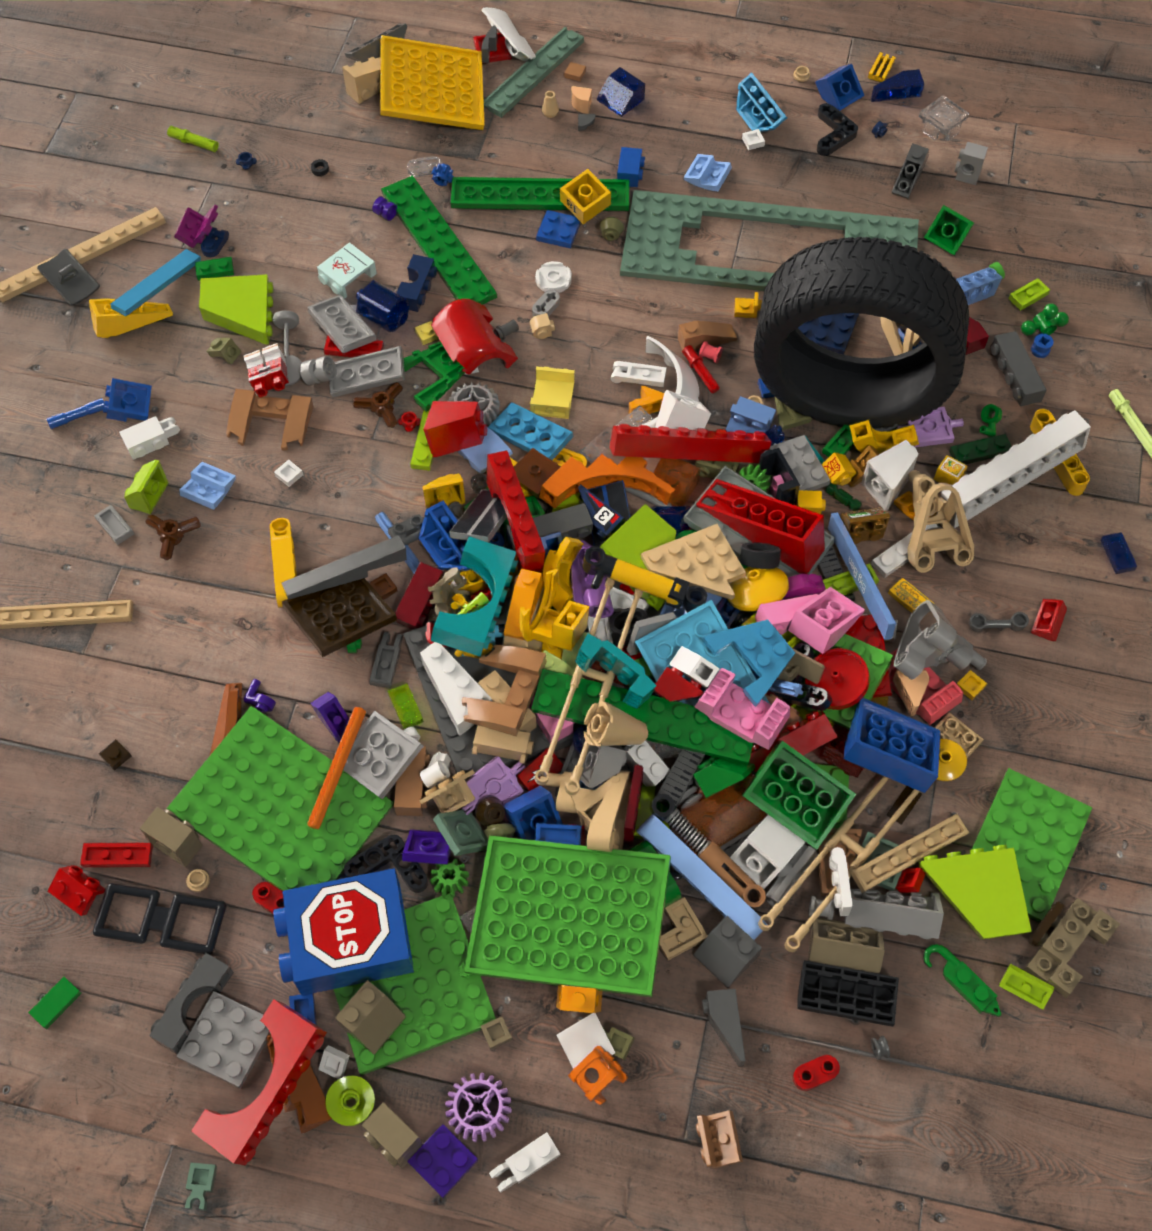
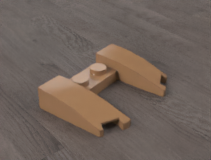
(246, 405)
(510, 715)

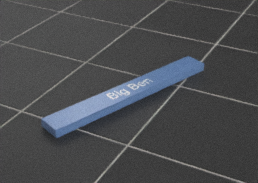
(862, 577)

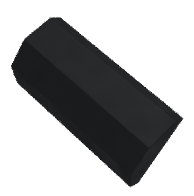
(848, 993)

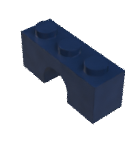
(422, 271)

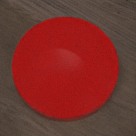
(843, 677)

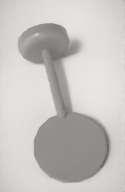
(289, 320)

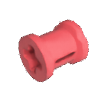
(710, 352)

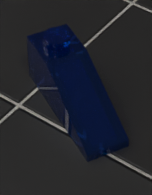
(900, 86)

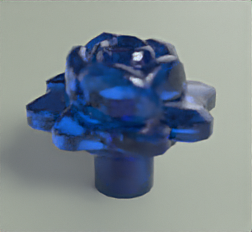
(775, 435)

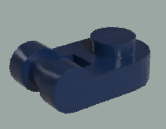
(212, 247)

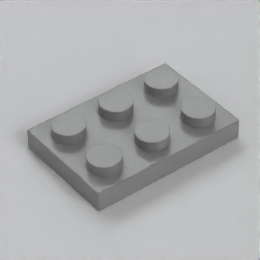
(803, 463)

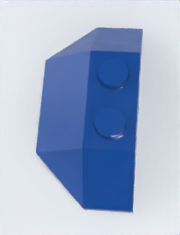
(436, 537)

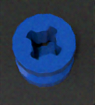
(1042, 345)

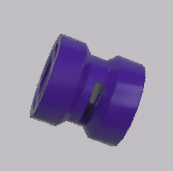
(384, 208)

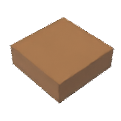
(575, 71)

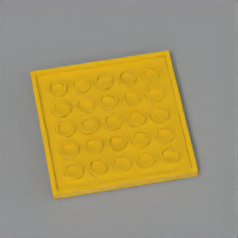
(431, 83)

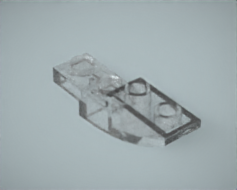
(601, 443)

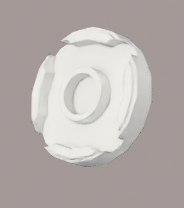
(553, 277)

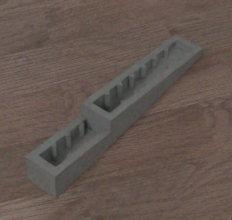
(347, 569)

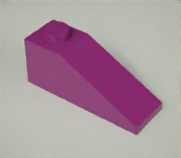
(804, 585)

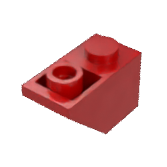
(676, 688)

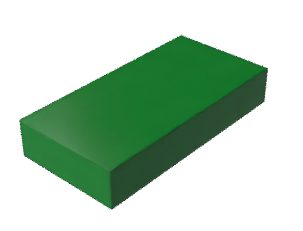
(54, 1003)

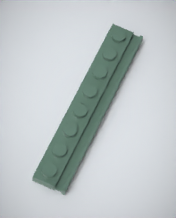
(533, 72)

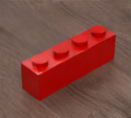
(801, 736)

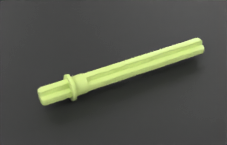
(1122, 405)

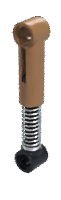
(709, 852)

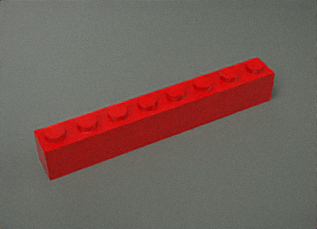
(688, 444)

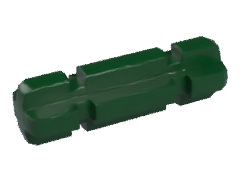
(843, 497)

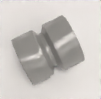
(318, 370)

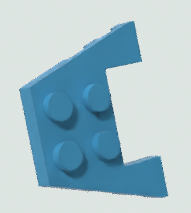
(761, 648)

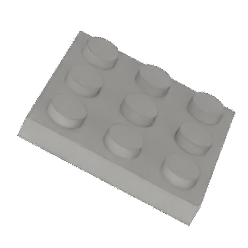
(380, 754)
(225, 1040)

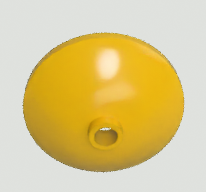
(758, 588)

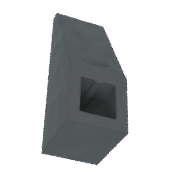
(911, 170)

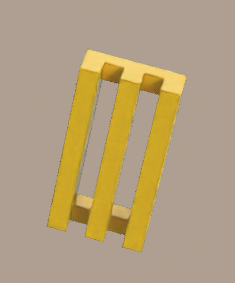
(884, 59)

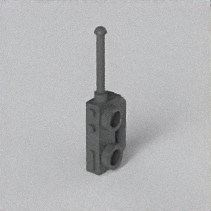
(407, 530)

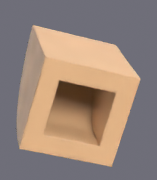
(581, 99)

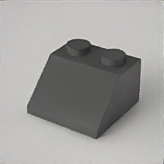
(727, 951)

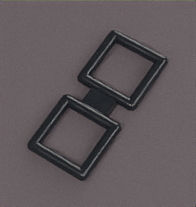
(159, 919)

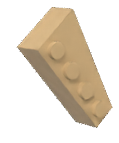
(362, 79)

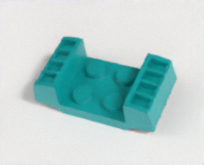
(618, 662)

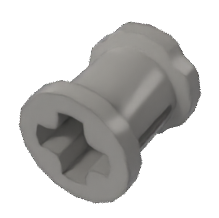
(827, 912)

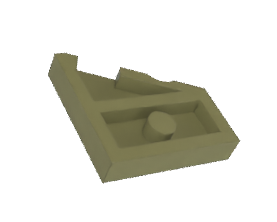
(789, 418)

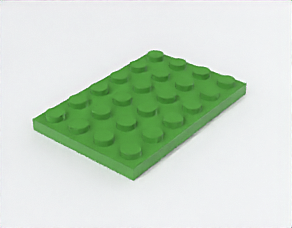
(1041, 829)

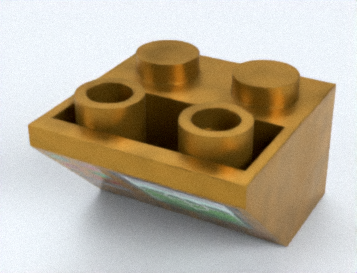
(866, 524)

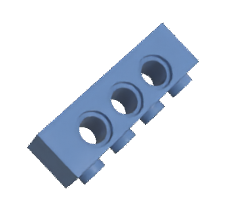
(980, 284)

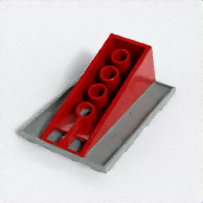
(754, 516)

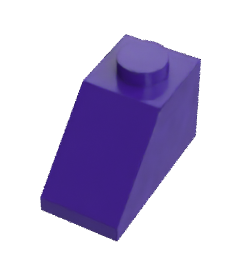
(331, 714)

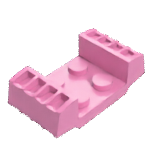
(732, 710)

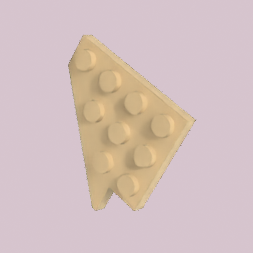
(699, 558)

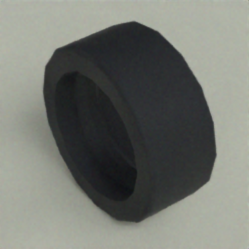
(760, 555)
(618, 621)

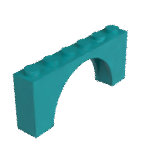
(471, 630)

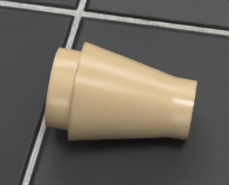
(550, 105)

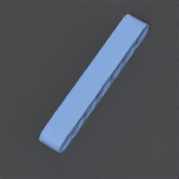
(700, 876)

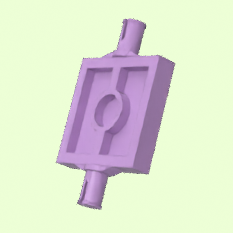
(935, 428)
(494, 780)

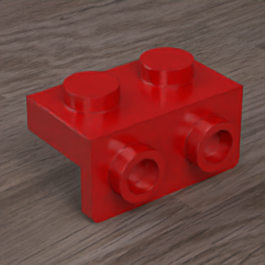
(75, 889)

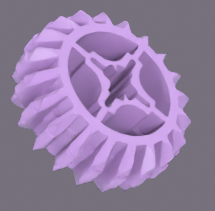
(471, 1115)

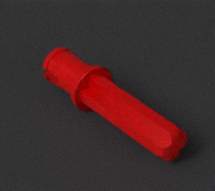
(697, 363)

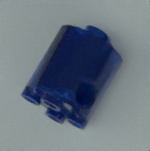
(382, 306)

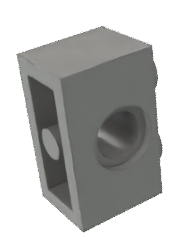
(971, 163)

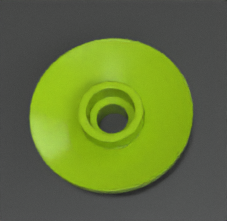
(350, 1088)

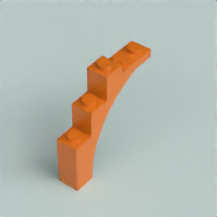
(602, 472)

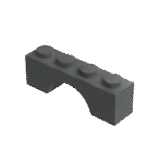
(207, 977)

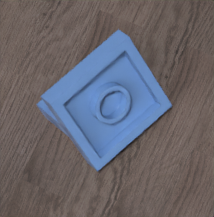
(750, 416)

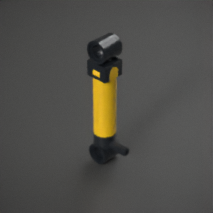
(670, 590)

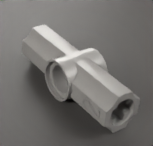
(790, 874)

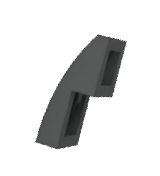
(489, 44)

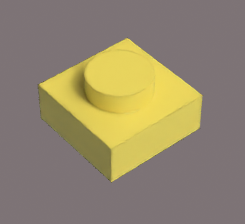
(426, 333)

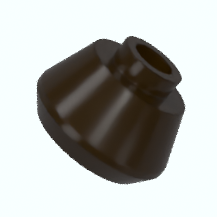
(490, 811)

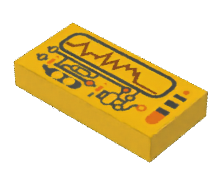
(907, 595)

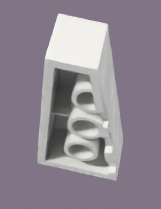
(451, 684)

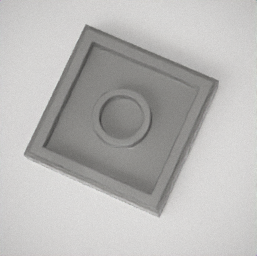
(645, 627)

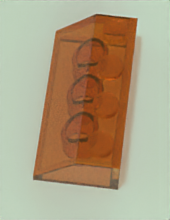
(725, 814)

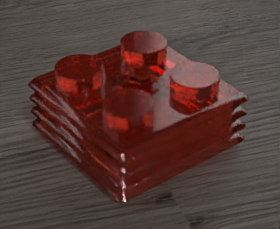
(834, 753)

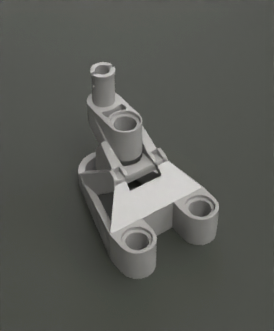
(933, 645)

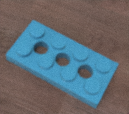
(529, 421)

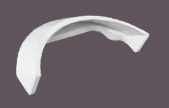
(686, 380)

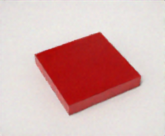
(502, 52)

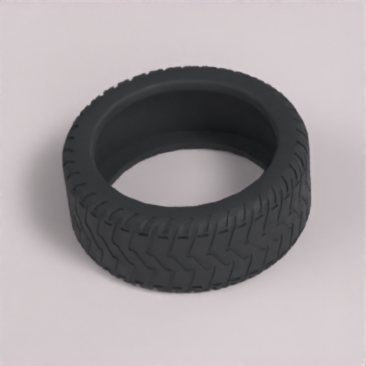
(872, 280)

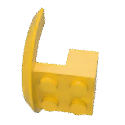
(552, 626)

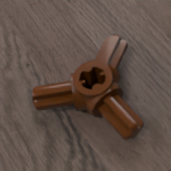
(381, 404)
(171, 532)

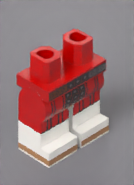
(267, 372)

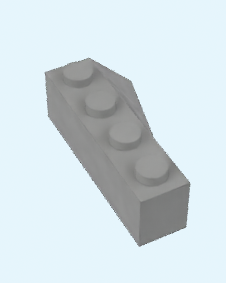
(897, 913)

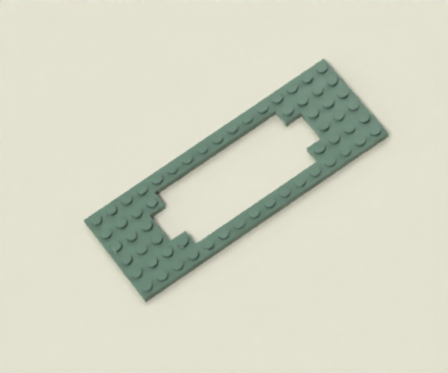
(658, 220)

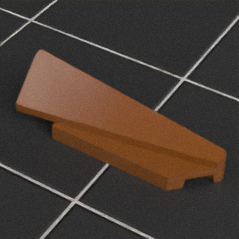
(229, 712)
(306, 1097)

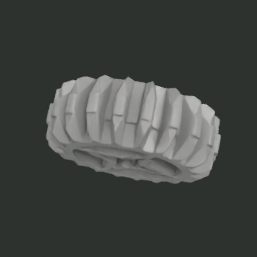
(486, 398)

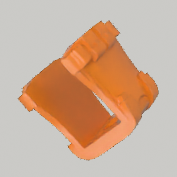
(607, 1069)

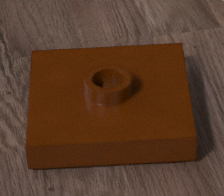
(534, 471)

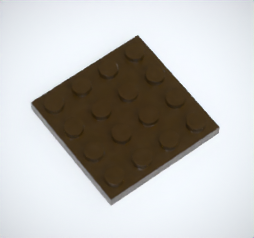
(339, 615)

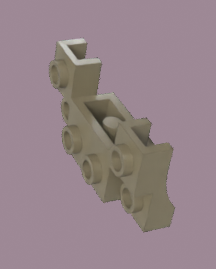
(1067, 935)

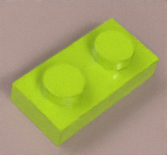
(1029, 294)
(1026, 986)

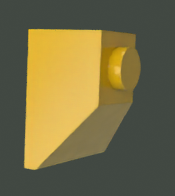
(446, 488)

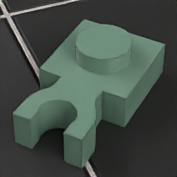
(199, 1181)

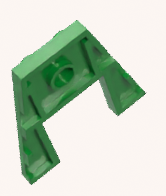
(441, 364)

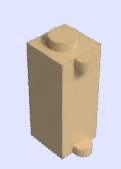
(503, 745)

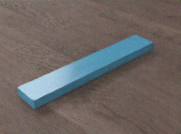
(155, 282)

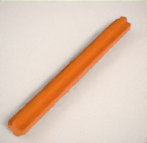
(336, 768)

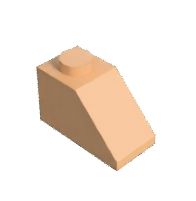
(911, 690)

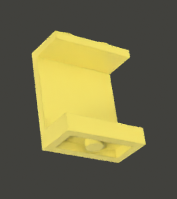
(553, 392)

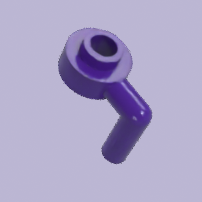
(262, 702)

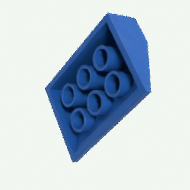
(893, 745)

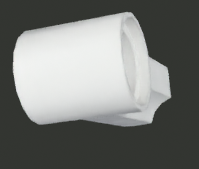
(437, 770)

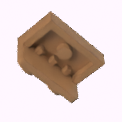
(719, 1139)

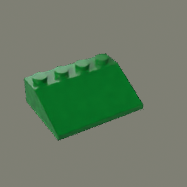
(798, 794)

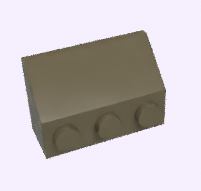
(846, 946)

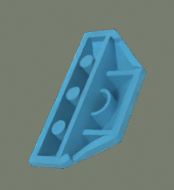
(757, 106)

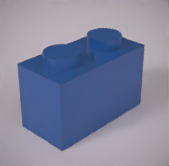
(630, 165)

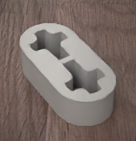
(542, 303)

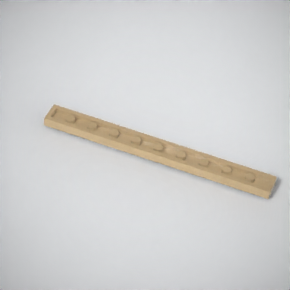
(85, 251)

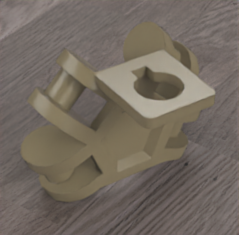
(444, 592)

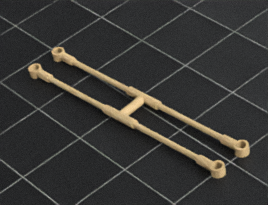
(606, 678)
(839, 835)

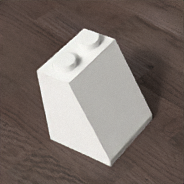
(682, 412)
(888, 473)
(767, 851)

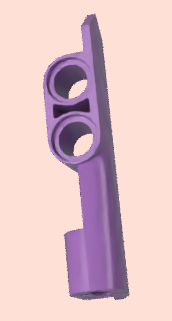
(582, 589)

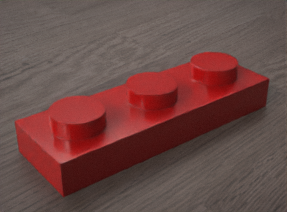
(331, 349)
(116, 855)

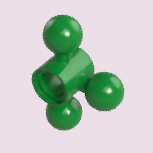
(1045, 321)

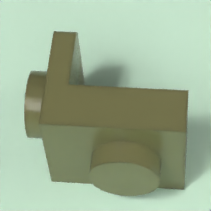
(224, 348)

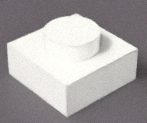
(753, 139)
(288, 473)
(334, 1062)

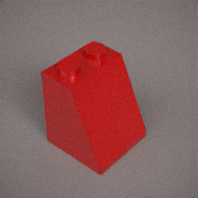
(454, 426)

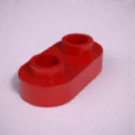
(271, 899)
(817, 1073)

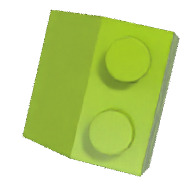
(146, 487)

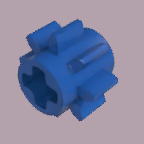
(442, 174)

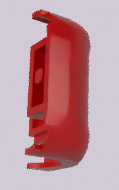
(468, 335)

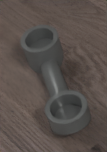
(1016, 623)

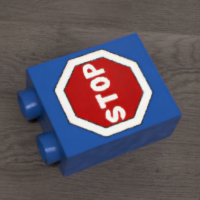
(344, 932)

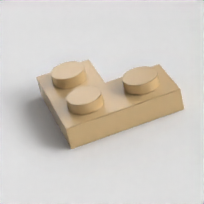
(686, 932)

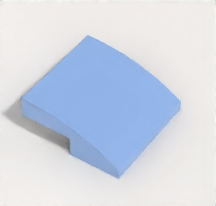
(707, 172)
(478, 454)
(207, 485)

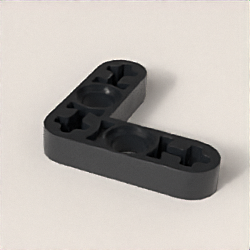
(845, 130)
(812, 691)
(393, 856)

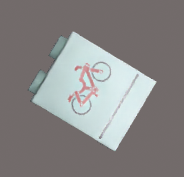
(344, 268)

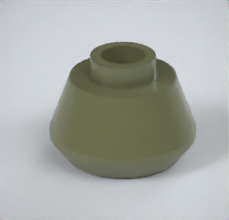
(611, 228)
(500, 830)

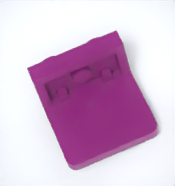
(195, 226)

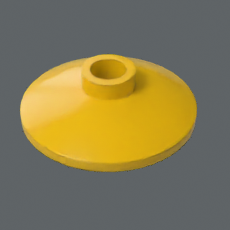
(956, 765)

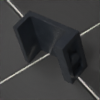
(776, 465)

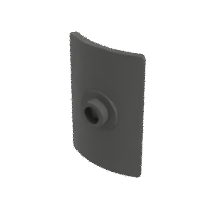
(69, 277)

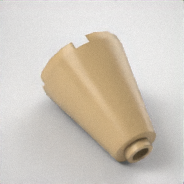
(613, 726)

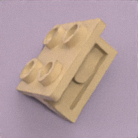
(451, 793)

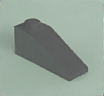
(725, 1020)

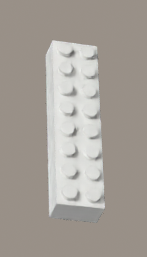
(1020, 465)

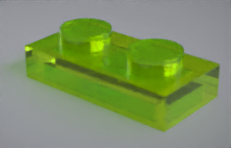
(405, 706)

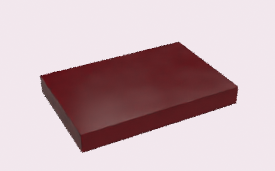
(633, 805)

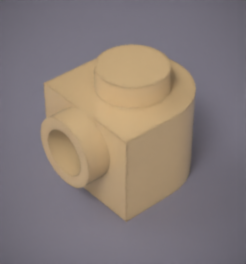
(542, 326)

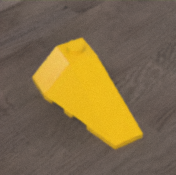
(112, 323)

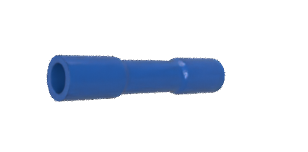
(64, 418)

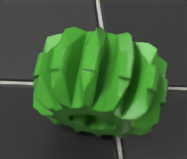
(756, 476)
(448, 885)

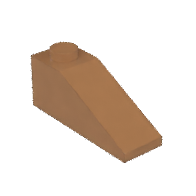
(697, 332)

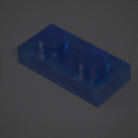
(1118, 553)

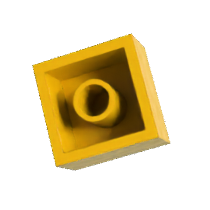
(585, 196)

